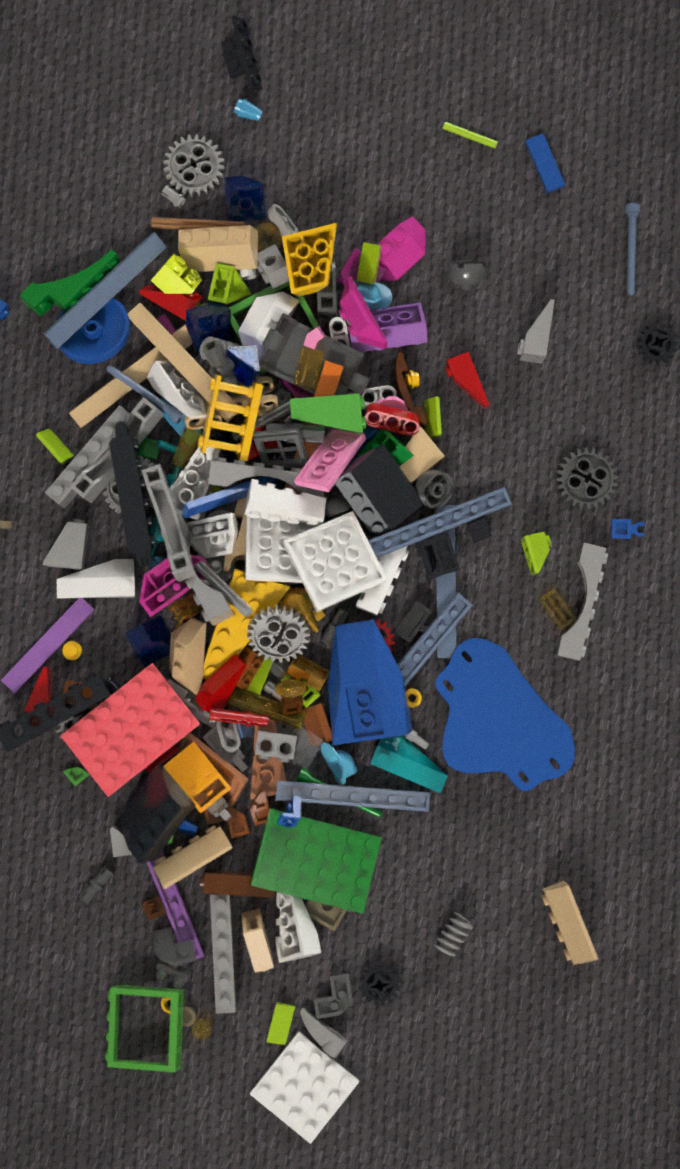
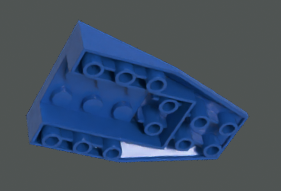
(365, 686)

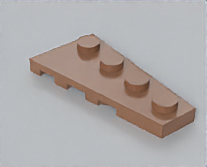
(266, 772)
(230, 774)

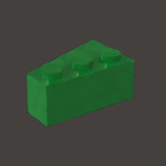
(393, 444)

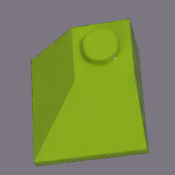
(536, 550)

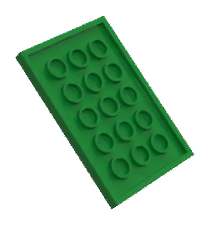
(316, 862)

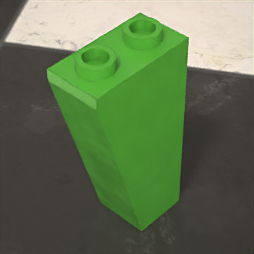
(331, 411)

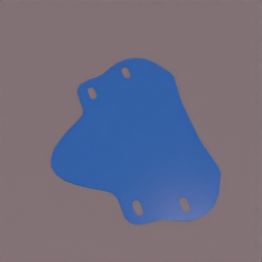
(500, 719)

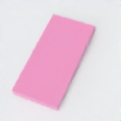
(330, 459)

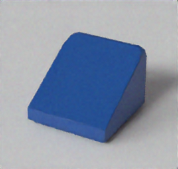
(188, 827)

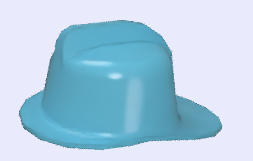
(375, 295)
(339, 762)

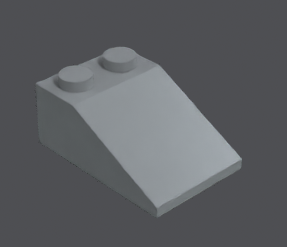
(535, 343)

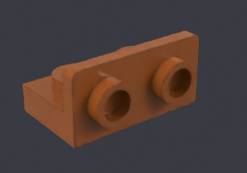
(253, 663)

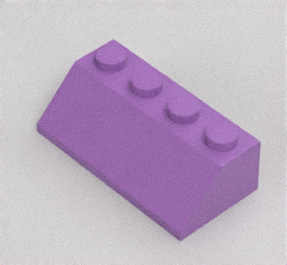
(400, 326)

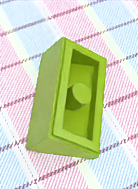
(369, 263)
(433, 417)
(55, 446)
(260, 678)
(280, 1023)

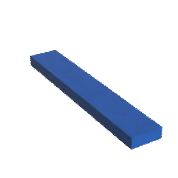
(225, 496)

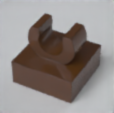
(291, 705)
(154, 908)

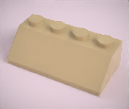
(221, 245)
(191, 857)
(569, 923)

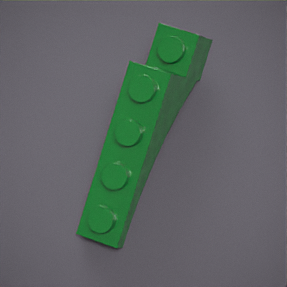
(69, 290)

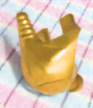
(300, 601)

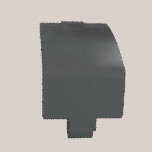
(284, 349)

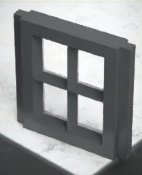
(281, 434)

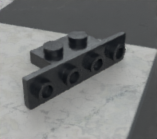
(240, 56)

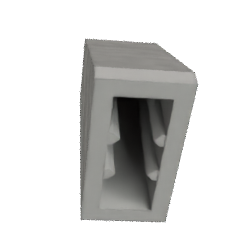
(70, 547)

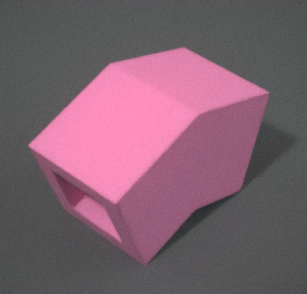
(313, 338)

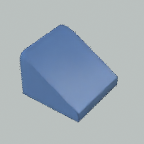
(244, 731)

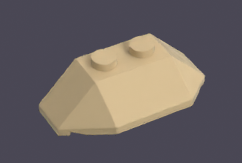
(187, 654)

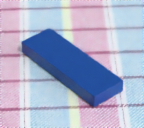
(545, 163)

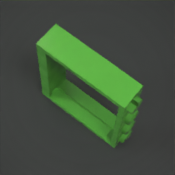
(246, 304)
(175, 1032)

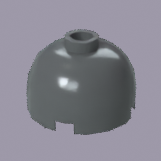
(466, 273)
(434, 488)
(336, 506)

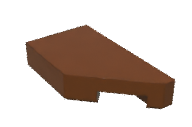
(259, 808)

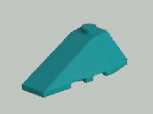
(407, 761)

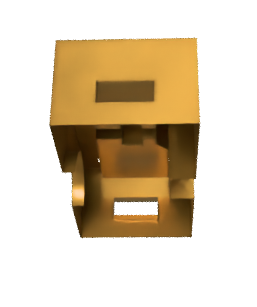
(308, 671)

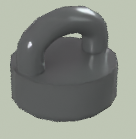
(280, 669)

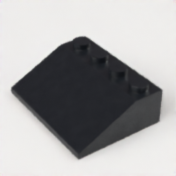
(378, 490)
(154, 815)

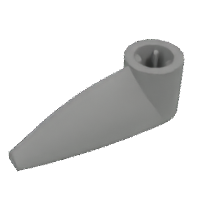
(325, 1036)

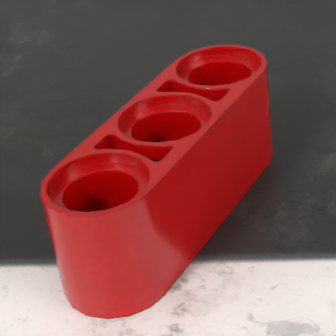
(399, 426)

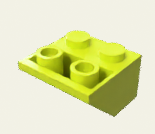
(176, 277)

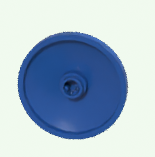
(100, 336)

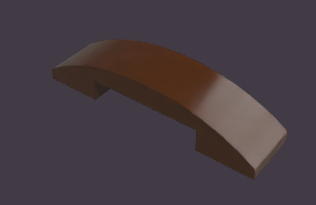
(400, 368)

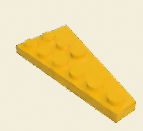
(231, 634)

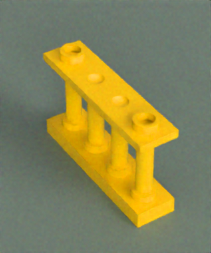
(245, 430)

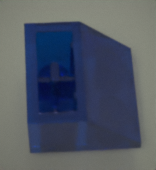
(208, 321)

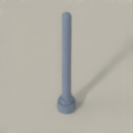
(632, 211)
(174, 413)

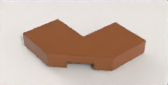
(237, 824)

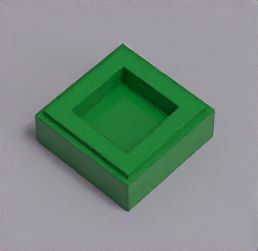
(149, 449)

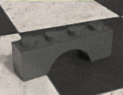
(327, 296)

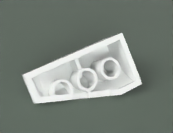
(176, 389)
(193, 480)
(104, 580)
(296, 931)

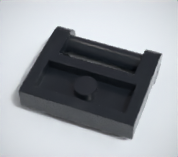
(443, 553)

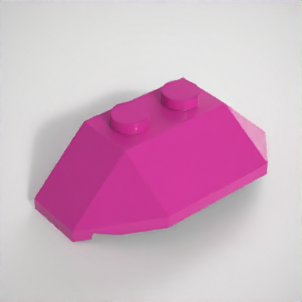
(402, 249)
(359, 317)
(162, 588)

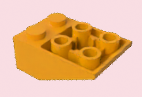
(197, 777)

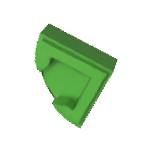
(76, 774)

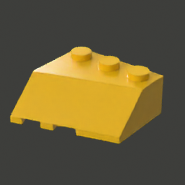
(309, 258)

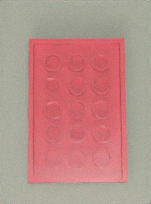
(130, 729)

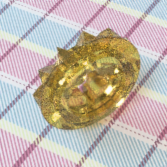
(271, 230)
(290, 688)

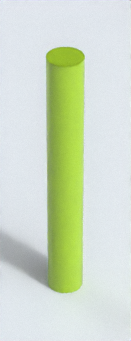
(470, 135)

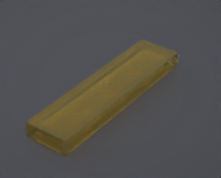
(264, 706)

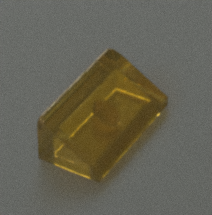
(309, 368)

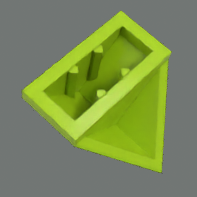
(227, 285)

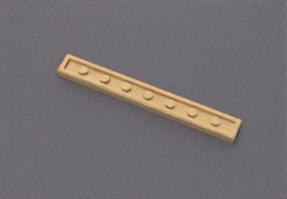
(178, 356)
(116, 389)

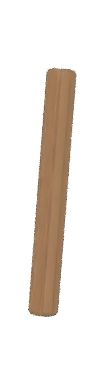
(180, 224)

